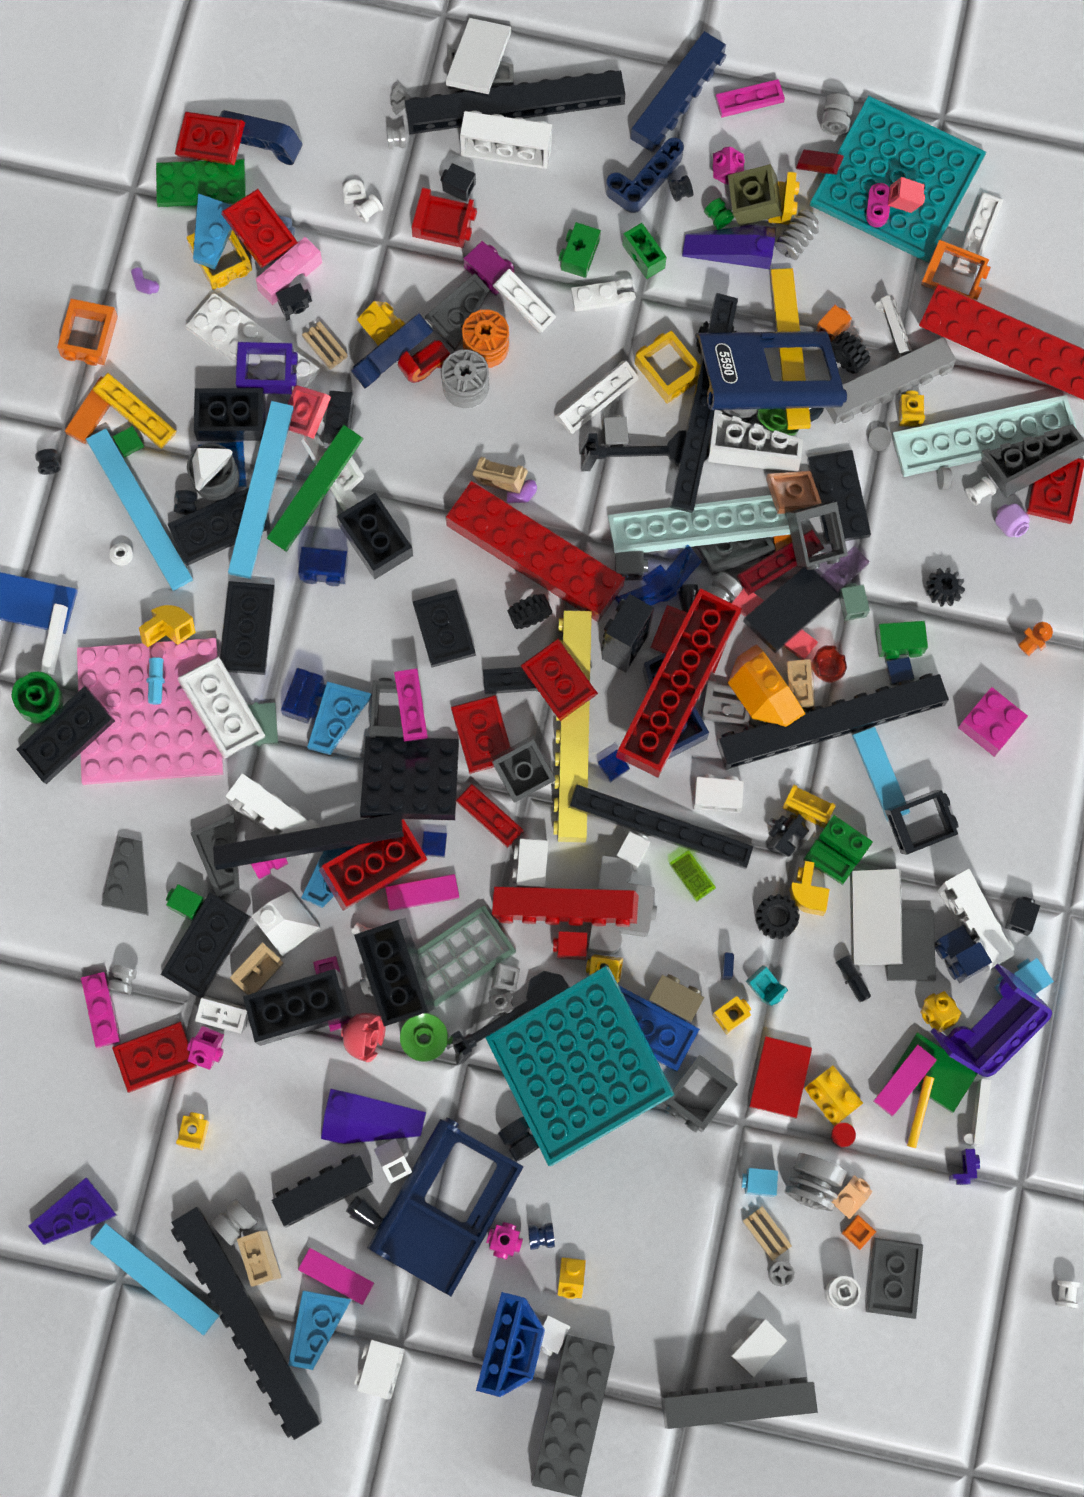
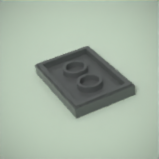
(917, 948)
(894, 1278)

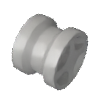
(396, 137)
(785, 1272)

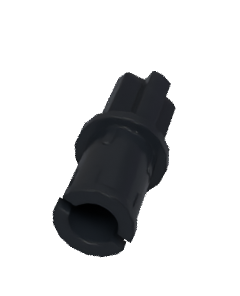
(853, 978)

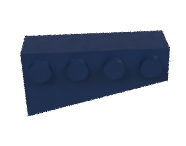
(694, 729)

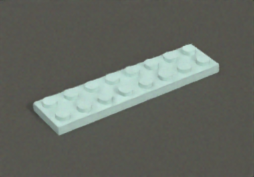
(964, 438)
(706, 525)

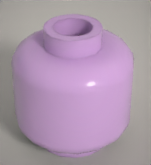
(1012, 520)

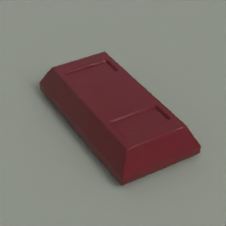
(819, 162)

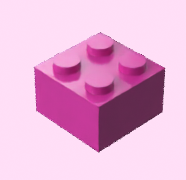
(992, 721)

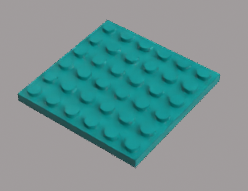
(891, 146)
(579, 1066)

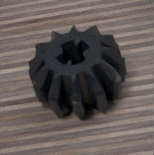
(937, 582)

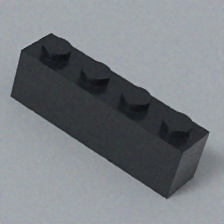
(321, 1191)

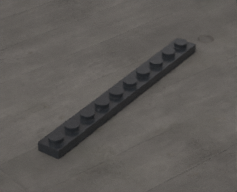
(700, 416)

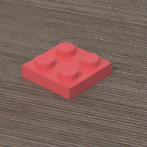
(308, 410)

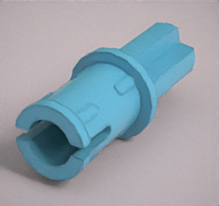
(155, 680)

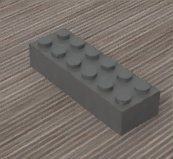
(740, 1404)
(573, 1416)

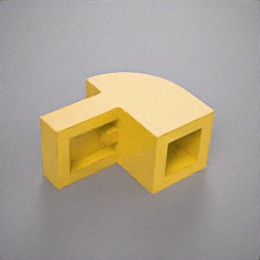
(168, 622)
(807, 897)

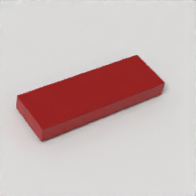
(489, 815)

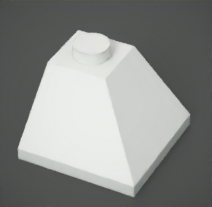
(285, 922)

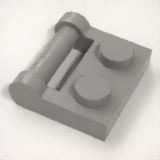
(723, 709)

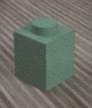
(853, 602)

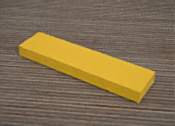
(134, 410)

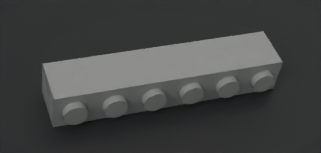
(893, 379)

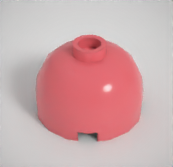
(362, 1035)

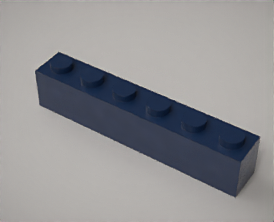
(678, 91)

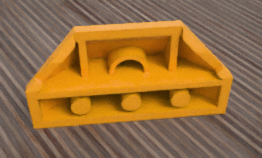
(763, 689)

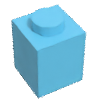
(760, 1182)

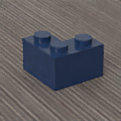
(961, 954)

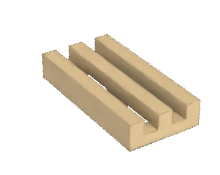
(314, 332)
(754, 1216)

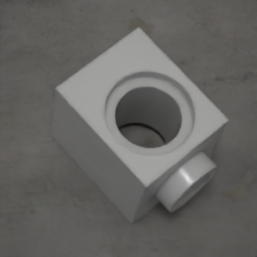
(615, 431)

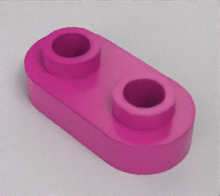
(878, 203)

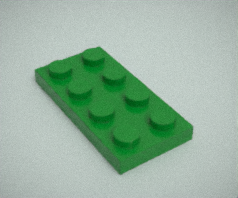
(182, 182)

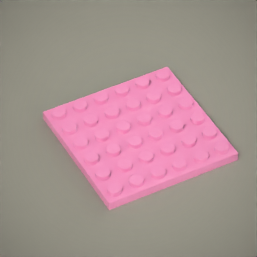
(145, 737)

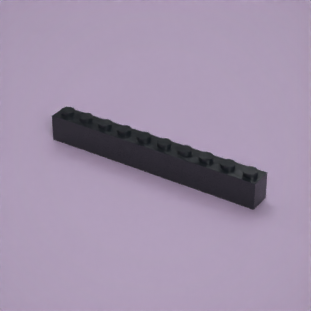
(519, 100)
(833, 721)
(246, 1323)

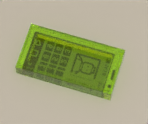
(692, 876)

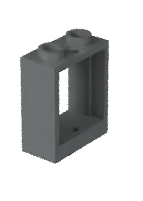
(835, 532)
(384, 685)
(715, 1075)

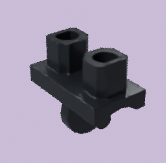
(783, 830)

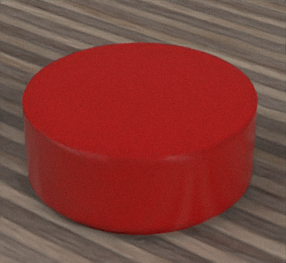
(843, 1135)

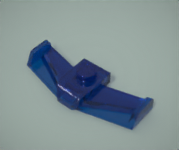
(663, 584)

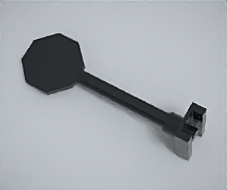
(594, 451)
(540, 989)

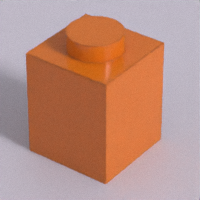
(834, 322)

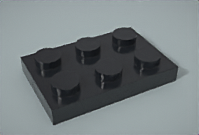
(444, 628)

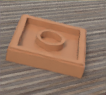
(792, 490)

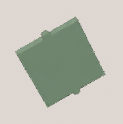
(266, 717)

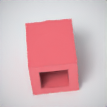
(906, 195)

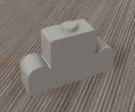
(615, 875)

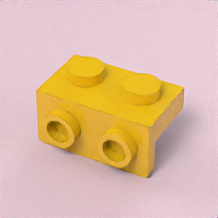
(788, 205)
(380, 321)
(833, 1095)

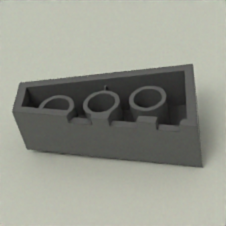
(1033, 458)

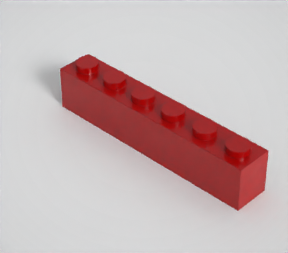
(565, 905)

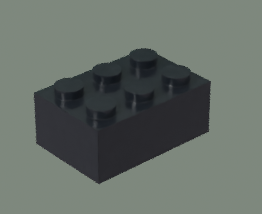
(229, 414)
(375, 535)

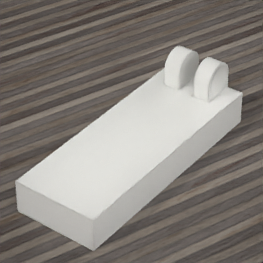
(889, 306)
(977, 1134)

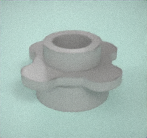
(365, 986)
(505, 1007)

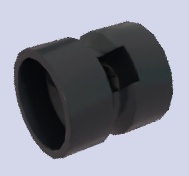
(519, 1138)

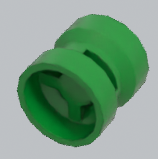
(719, 213)

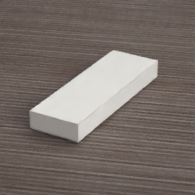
(524, 301)
(53, 639)

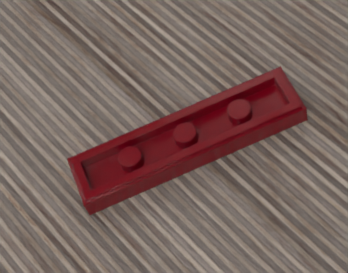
(776, 564)

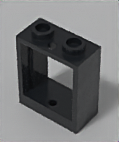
(901, 833)

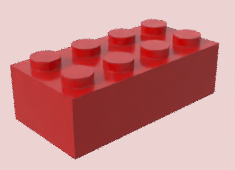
(371, 867)

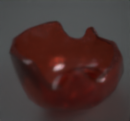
(829, 664)

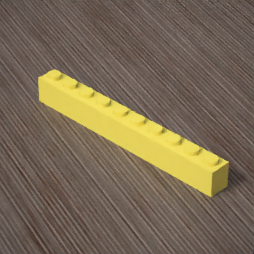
(573, 734)

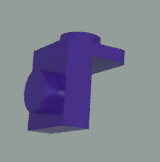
(970, 1164)

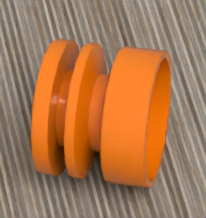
(492, 347)

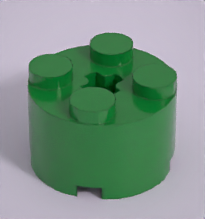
(32, 687)

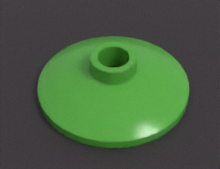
(775, 420)
(418, 1026)

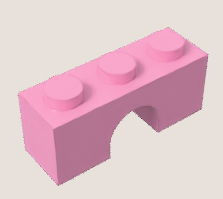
(299, 259)

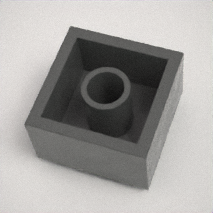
(522, 769)

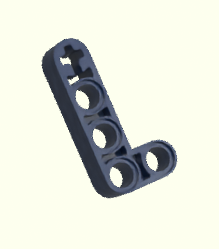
(268, 135)
(648, 173)
(390, 350)

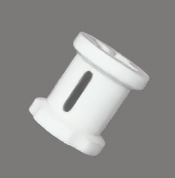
(368, 208)
(980, 491)
(1067, 1294)

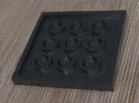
(410, 778)

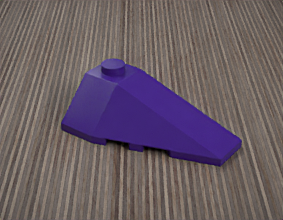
(739, 245)
(358, 1119)

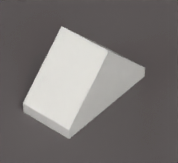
(208, 463)

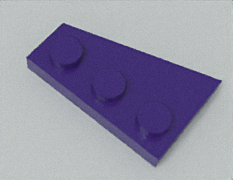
(72, 1213)

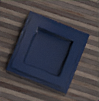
(899, 670)
(727, 966)

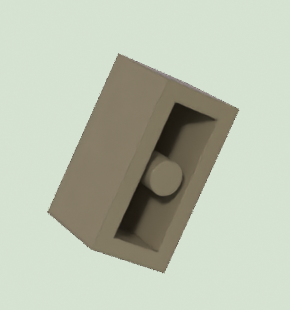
(676, 998)

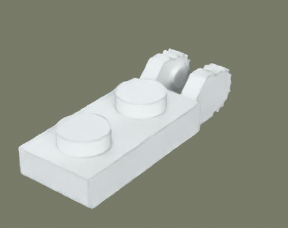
(601, 295)

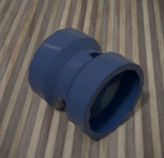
(541, 1236)

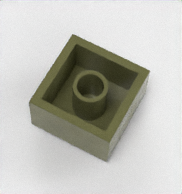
(755, 195)

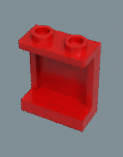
(443, 219)

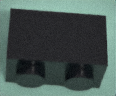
(338, 413)

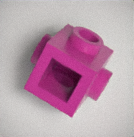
(727, 162)
(206, 1048)
(500, 1250)

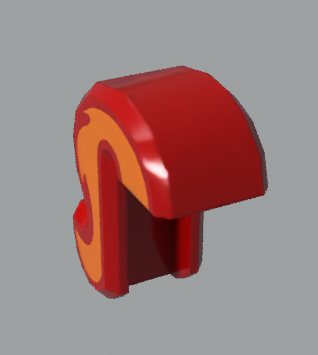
(424, 362)

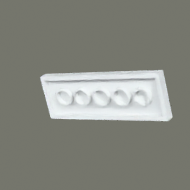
(225, 326)

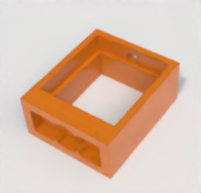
(960, 253)
(93, 312)

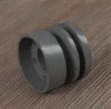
(222, 485)

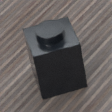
(458, 181)
(1022, 915)

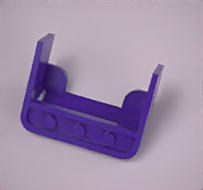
(1000, 1031)

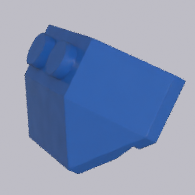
(511, 1347)

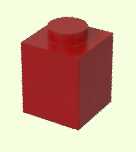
(570, 945)

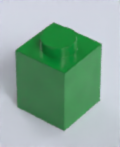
(184, 902)

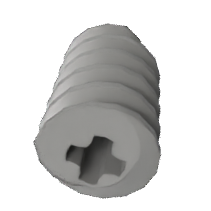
(797, 234)

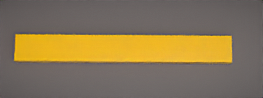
(790, 358)

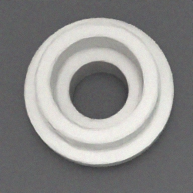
(124, 560)

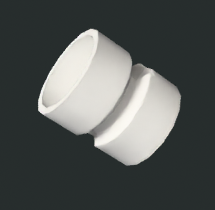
(842, 1292)

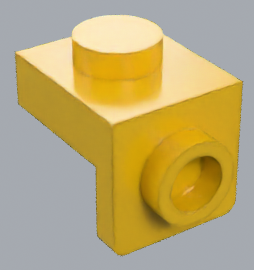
(571, 1278)

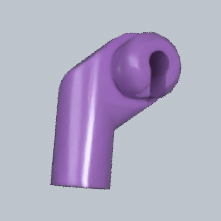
(142, 284)
(527, 492)

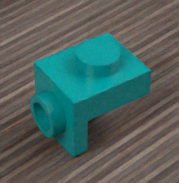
(766, 986)

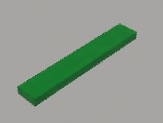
(315, 488)

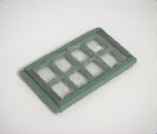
(463, 954)

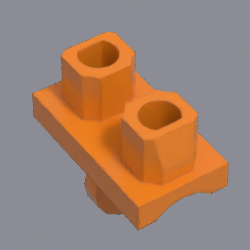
(1036, 639)

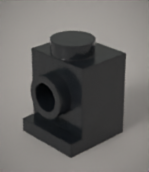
(293, 300)

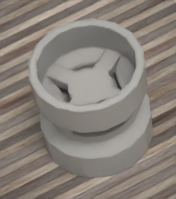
(122, 979)

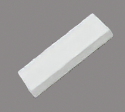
(478, 56)
(221, 707)
(877, 917)

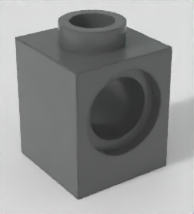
(631, 565)

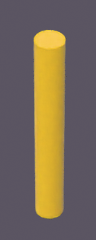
(920, 1111)

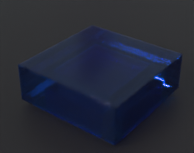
(613, 767)
(434, 844)

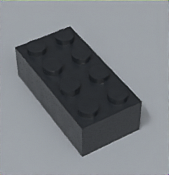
(626, 632)
(394, 972)
(297, 1007)

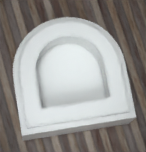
(354, 192)

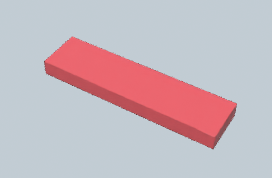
(800, 645)

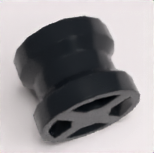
(681, 188)
(47, 461)
(185, 502)

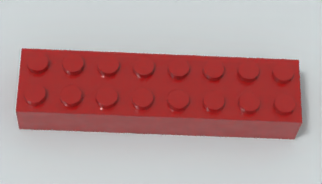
(1006, 340)
(534, 551)
(679, 683)

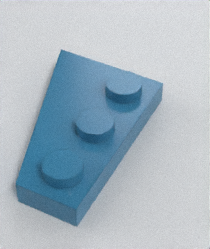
(210, 231)
(335, 716)
(317, 890)
(314, 1327)

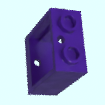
(268, 386)

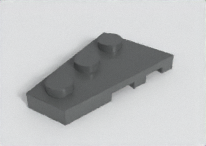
(452, 312)

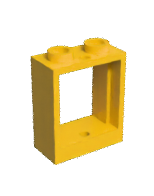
(237, 271)
(681, 384)

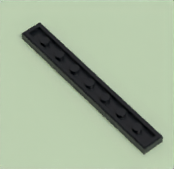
(661, 826)
(308, 841)

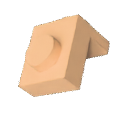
(852, 1196)

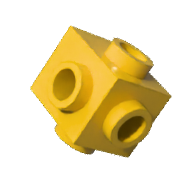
(940, 1011)

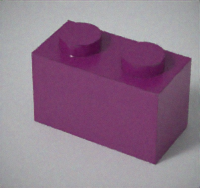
(487, 265)

